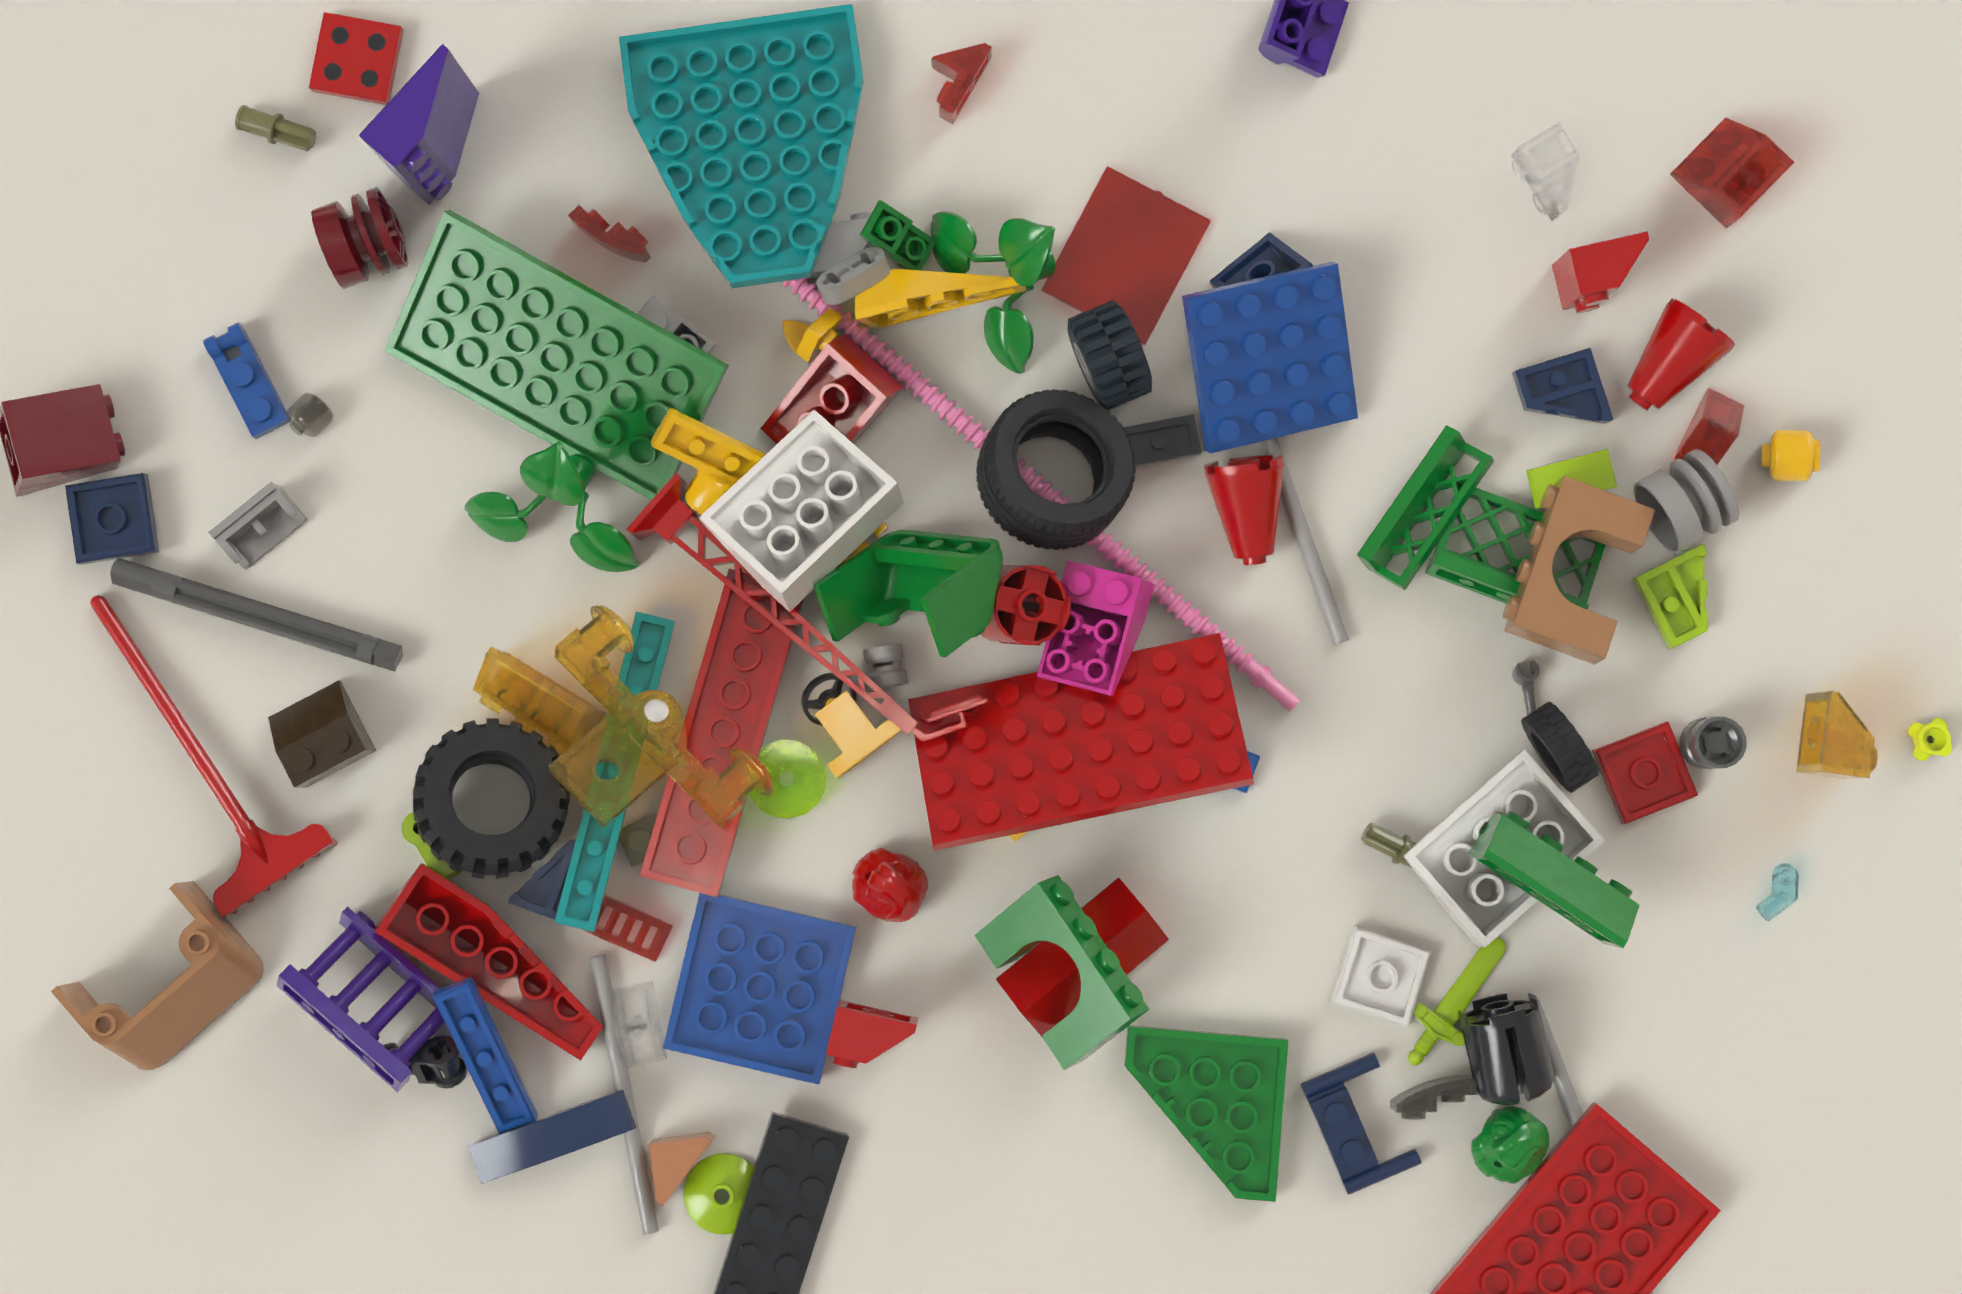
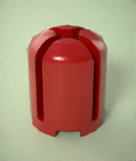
(1031, 587)

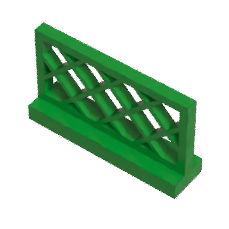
(1498, 582)

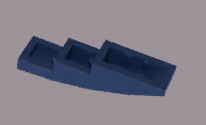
(552, 1136)

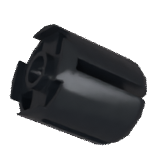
(1507, 1049)

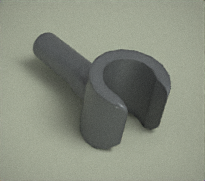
(1527, 684)

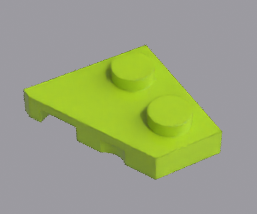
(1677, 596)

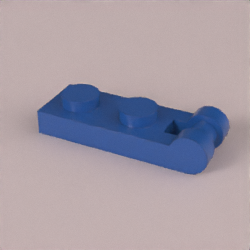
(247, 382)

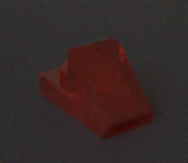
(965, 68)

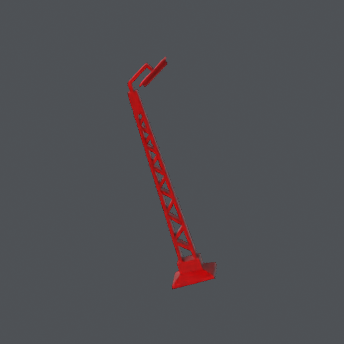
(670, 517)

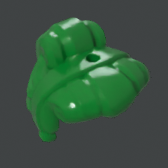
(1510, 1144)

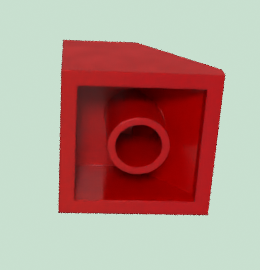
(1594, 271)
(865, 1033)

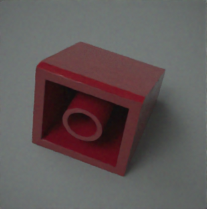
(59, 438)

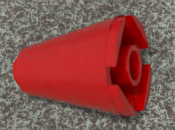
(1676, 355)
(1248, 503)

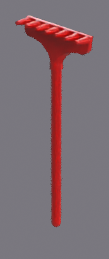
(263, 855)

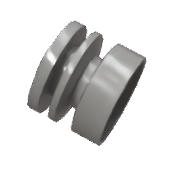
(1687, 501)

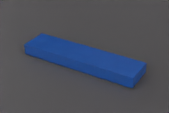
(485, 1055)

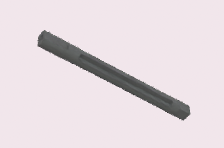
(256, 614)

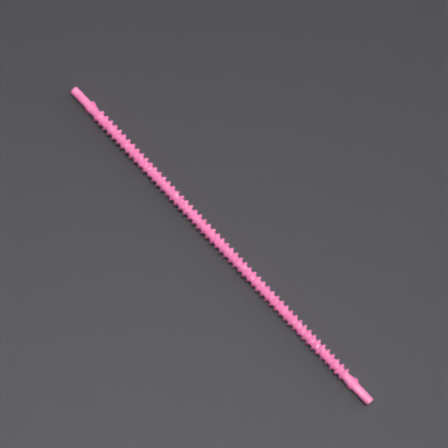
(1259, 675)

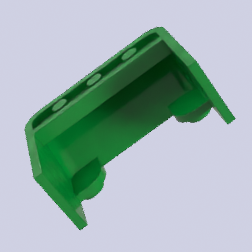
(917, 571)

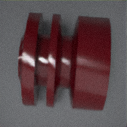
(358, 238)

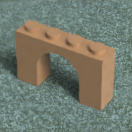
(1539, 608)

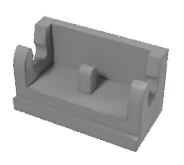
(258, 525)

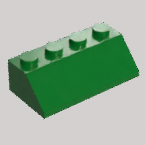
(1555, 879)

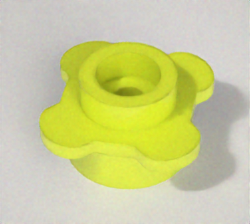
(1941, 739)

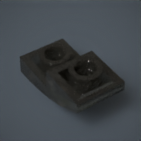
(1423, 1097)

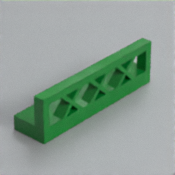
(1414, 499)

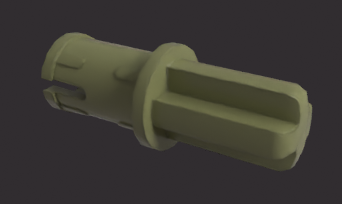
(275, 128)
(1387, 842)

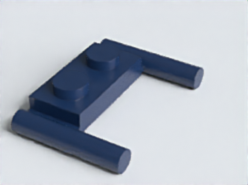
(1344, 1129)

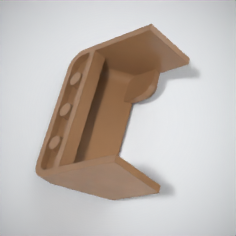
(219, 975)

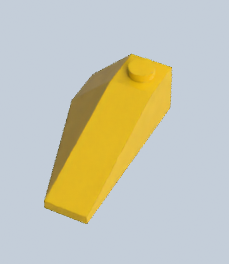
(919, 294)

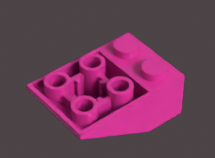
(1101, 628)

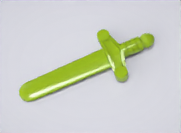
(1441, 1021)

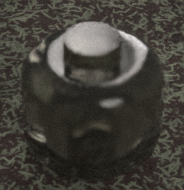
(309, 415)

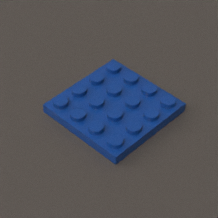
(1270, 356)
(759, 987)

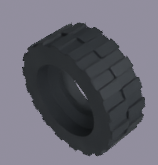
(1560, 747)

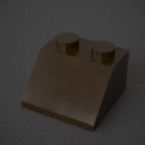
(319, 736)

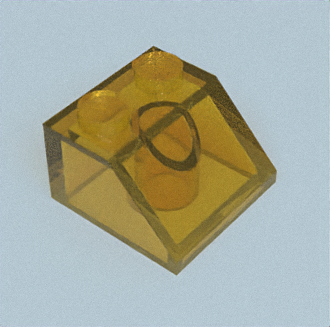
(1834, 739)

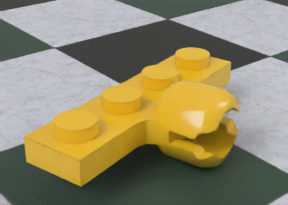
(715, 455)

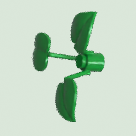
(1028, 258)
(565, 480)

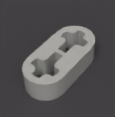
(853, 275)

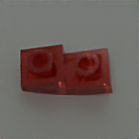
(623, 242)

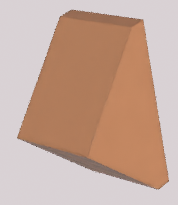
(673, 1159)

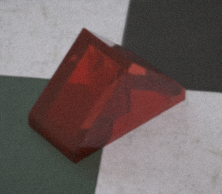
(1712, 426)

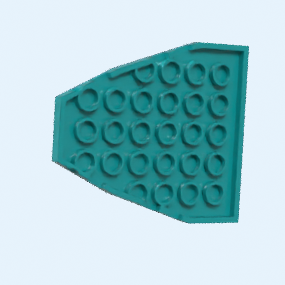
(751, 132)

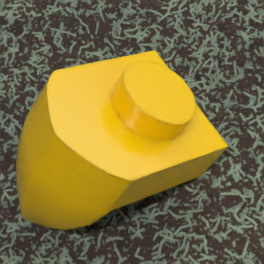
(811, 339)

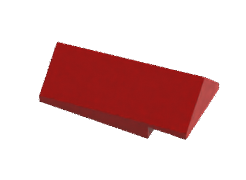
(1046, 979)

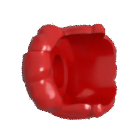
(889, 885)

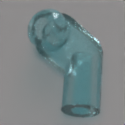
(1783, 891)

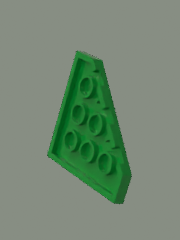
(1220, 1096)

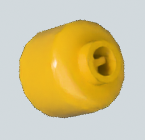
(1791, 455)

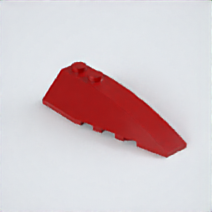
(469, 939)

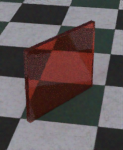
(1127, 250)

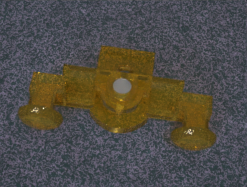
(640, 737)

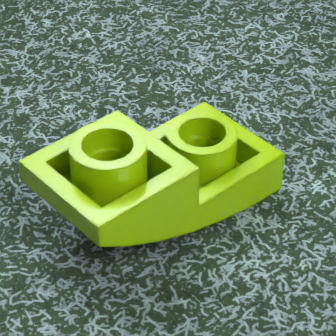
(1589, 468)

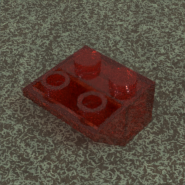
(1731, 170)

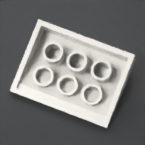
(802, 509)
(1469, 890)

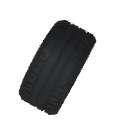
(1088, 429)

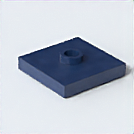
(112, 518)

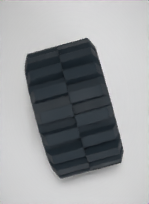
(1110, 355)

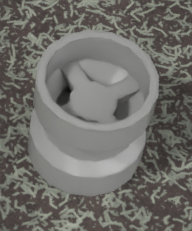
(886, 665)

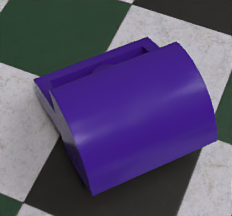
(1303, 33)

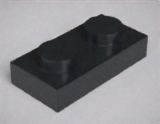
(1164, 440)

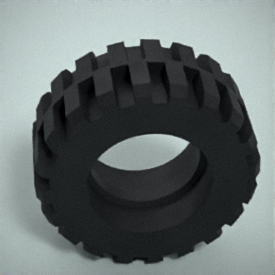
(489, 745)

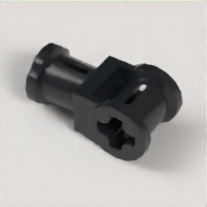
(433, 1058)

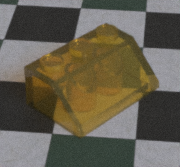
(534, 699)

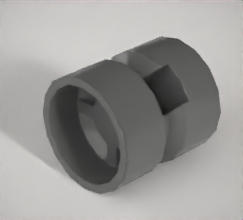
(1713, 743)

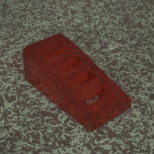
(633, 913)

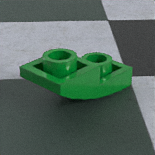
(897, 237)

